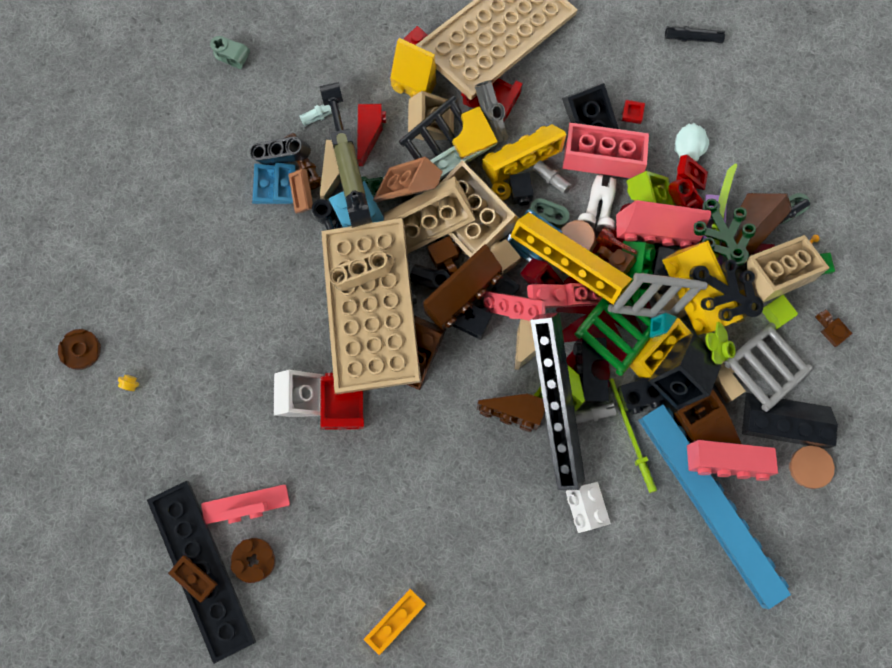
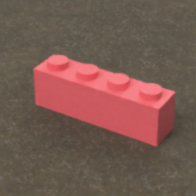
(732, 459)

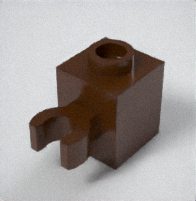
(444, 254)

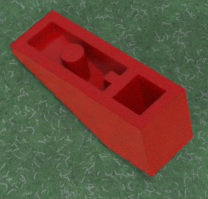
(369, 129)

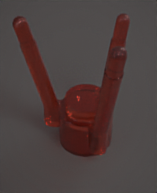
(607, 238)

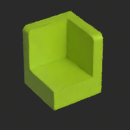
(779, 311)

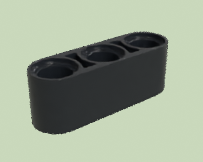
(288, 153)

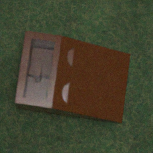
(428, 341)
(520, 409)
(707, 421)

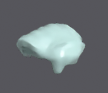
(691, 141)

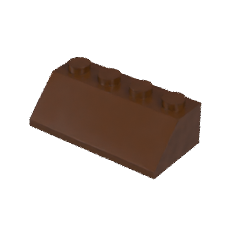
(463, 288)

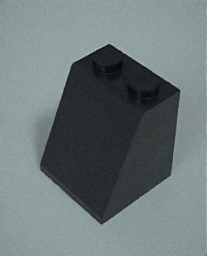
(686, 372)

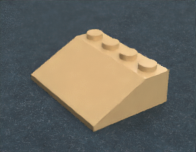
(491, 214)

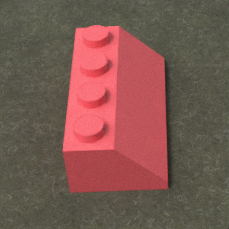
(605, 150)
(660, 223)

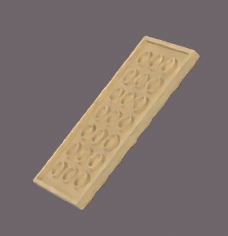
(492, 38)
(374, 321)

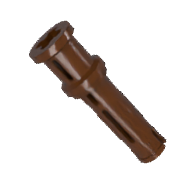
(311, 169)

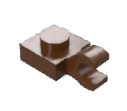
(620, 259)
(833, 330)

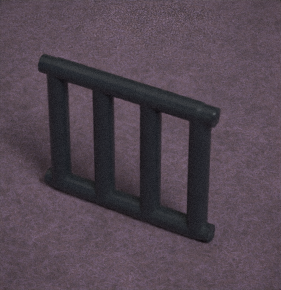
(421, 129)

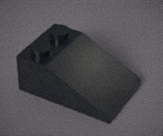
(591, 107)

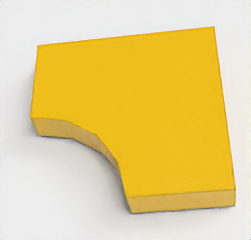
(475, 134)

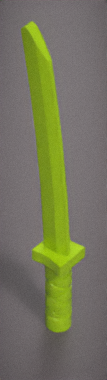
(724, 196)
(641, 461)

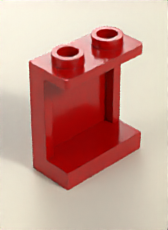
(505, 93)
(340, 410)

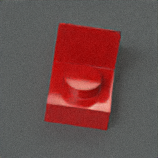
(693, 171)

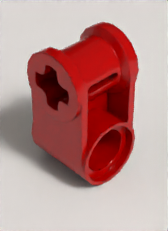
(689, 196)

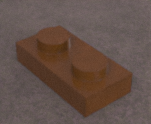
(192, 578)

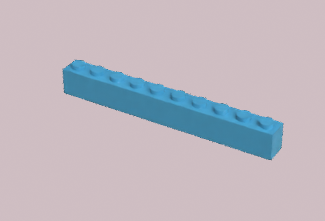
(716, 510)

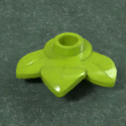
(719, 344)

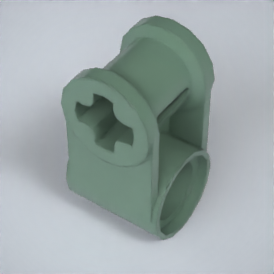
(229, 51)

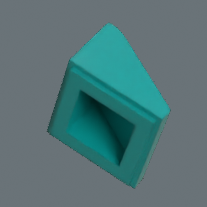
(661, 324)

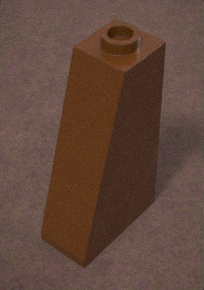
(764, 212)

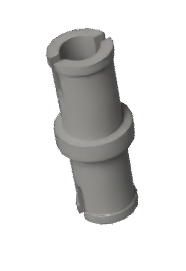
(551, 177)
(595, 413)

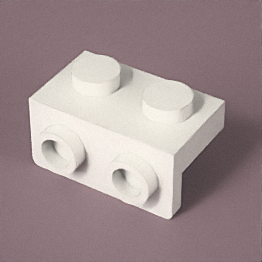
(588, 507)

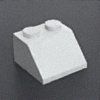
(297, 394)

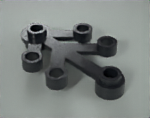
(730, 292)

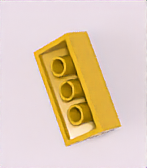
(524, 153)
(679, 266)

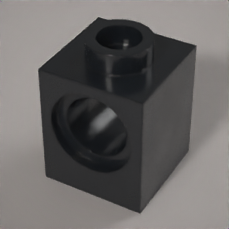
(521, 188)

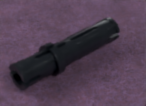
(690, 34)

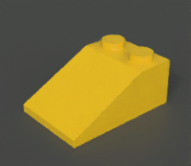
(412, 69)

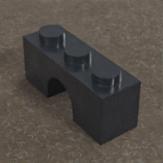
(593, 389)

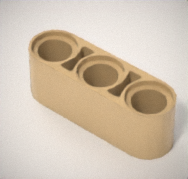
(350, 269)

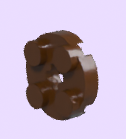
(259, 571)

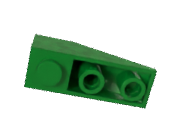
(644, 257)

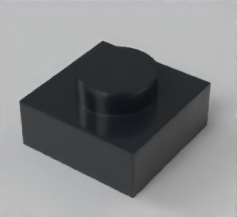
(506, 286)

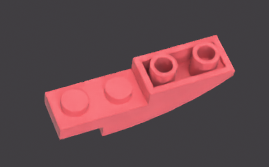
(563, 295)

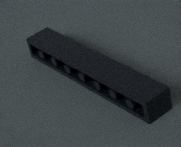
(558, 401)

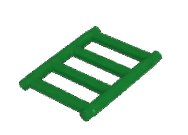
(632, 353)

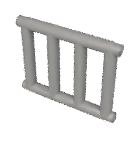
(657, 281)
(792, 380)

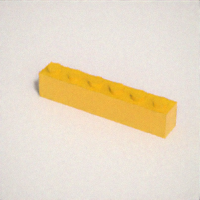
(570, 257)

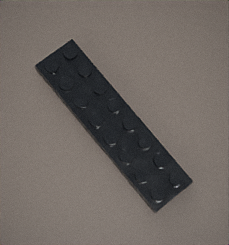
(187, 534)

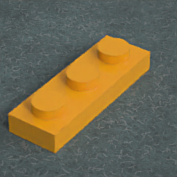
(394, 621)

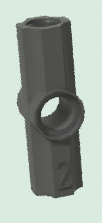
(492, 110)

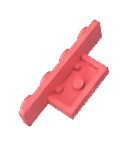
(513, 306)
(245, 504)

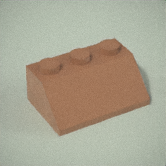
(408, 179)

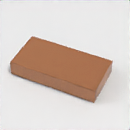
(300, 191)

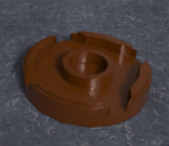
(85, 353)

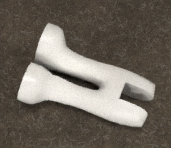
(605, 194)

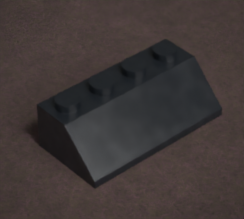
(790, 422)

